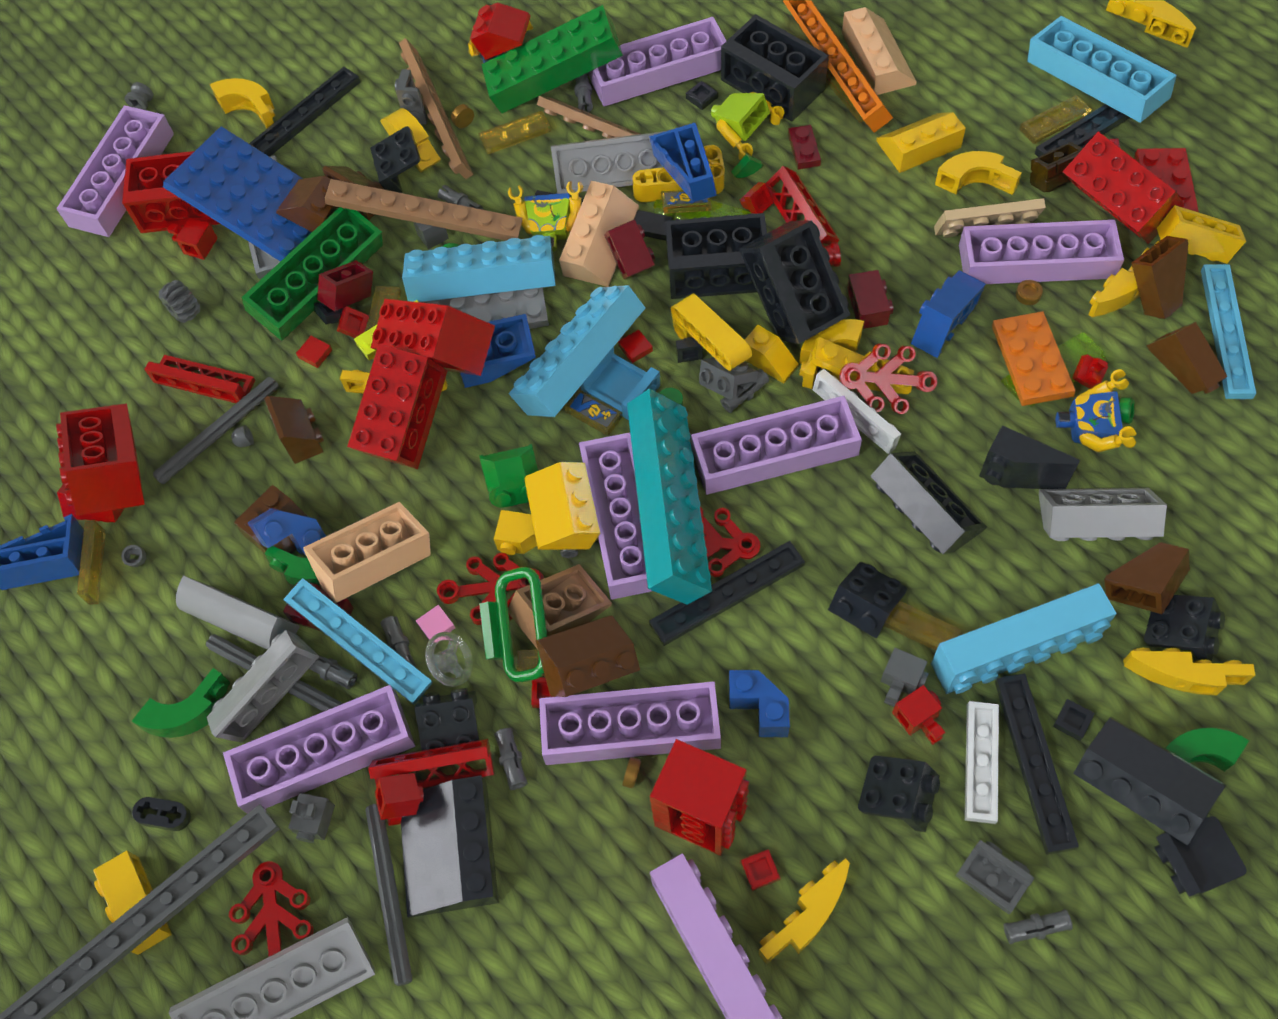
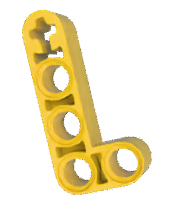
(650, 182)
(696, 320)

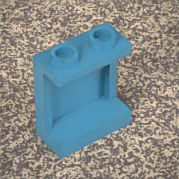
(619, 382)

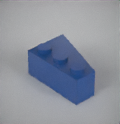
(685, 160)
(945, 311)
(43, 556)

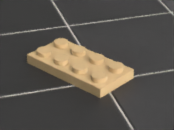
(1018, 212)

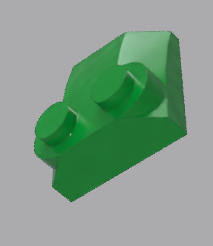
(506, 475)

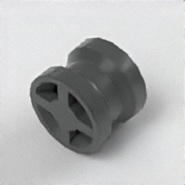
(139, 96)

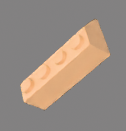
(876, 51)
(586, 249)
(368, 551)

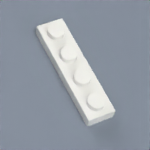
(865, 417)
(982, 762)

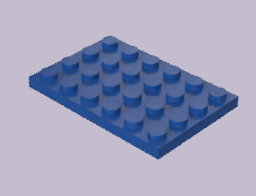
(239, 191)

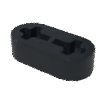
(160, 820)

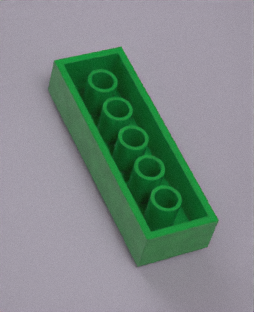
(551, 59)
(291, 287)

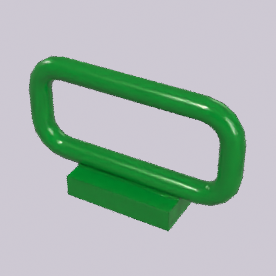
(497, 625)

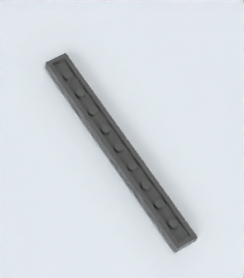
(144, 918)

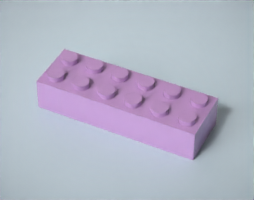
(660, 61)
(97, 193)
(1041, 251)
(775, 445)
(617, 510)
(628, 723)
(318, 749)
(710, 941)

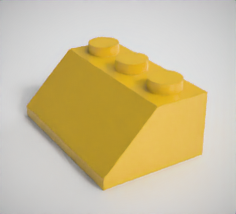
(923, 140)
(562, 507)

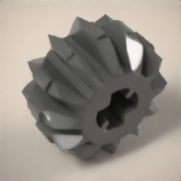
(179, 301)

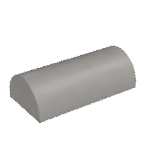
(230, 613)

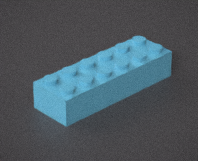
(1101, 68)
(479, 269)
(576, 351)
(1023, 639)

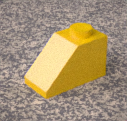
(770, 354)
(514, 533)

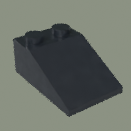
(1026, 463)

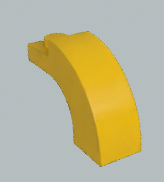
(244, 94)
(403, 118)
(977, 168)
(843, 333)

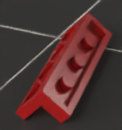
(802, 201)
(201, 383)
(435, 758)

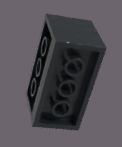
(775, 64)
(707, 256)
(795, 281)

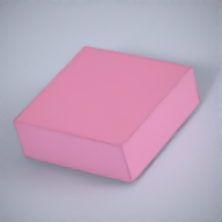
(435, 622)

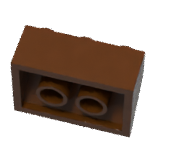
(586, 656)

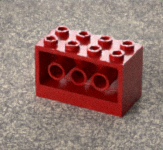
(1122, 186)
(146, 199)
(435, 331)
(397, 406)
(99, 459)
(699, 797)

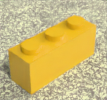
(1205, 234)
(123, 885)

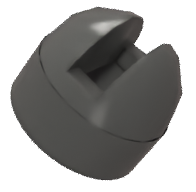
(242, 437)
(133, 550)

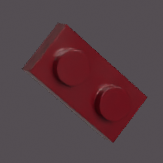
(804, 147)

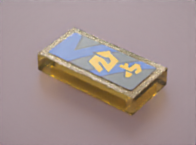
(679, 202)
(593, 412)

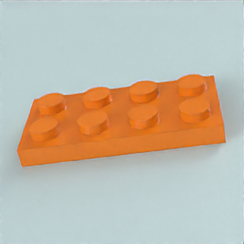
(1033, 358)

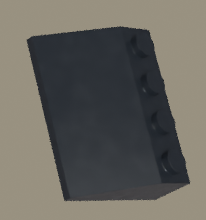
(449, 849)

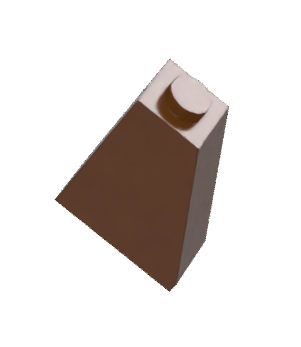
(1162, 276)
(1189, 358)
(1149, 578)

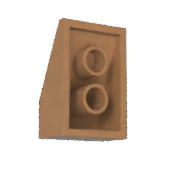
(568, 601)

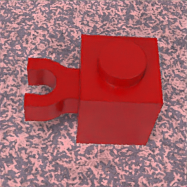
(194, 238)
(919, 712)
(398, 797)

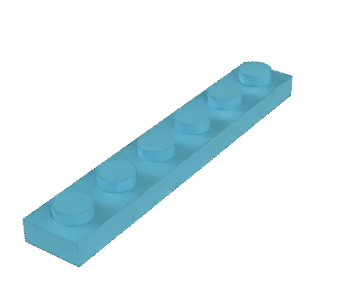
(1228, 331)
(358, 641)

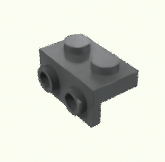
(409, 96)
(722, 381)
(995, 876)

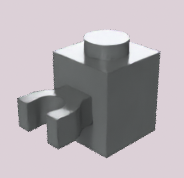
(430, 234)
(904, 674)
(310, 817)

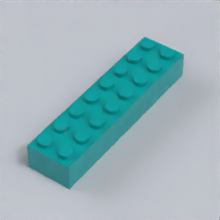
(668, 498)

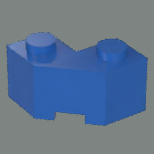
(277, 524)
(754, 691)

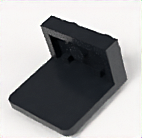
(394, 157)
(867, 598)
(1187, 625)
(447, 719)
(900, 790)
(1204, 862)

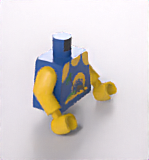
(1097, 417)

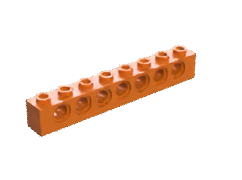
(840, 63)

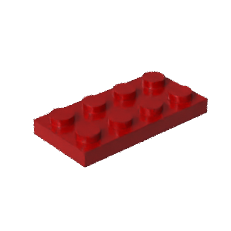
(1172, 168)

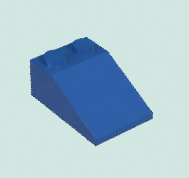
(508, 350)

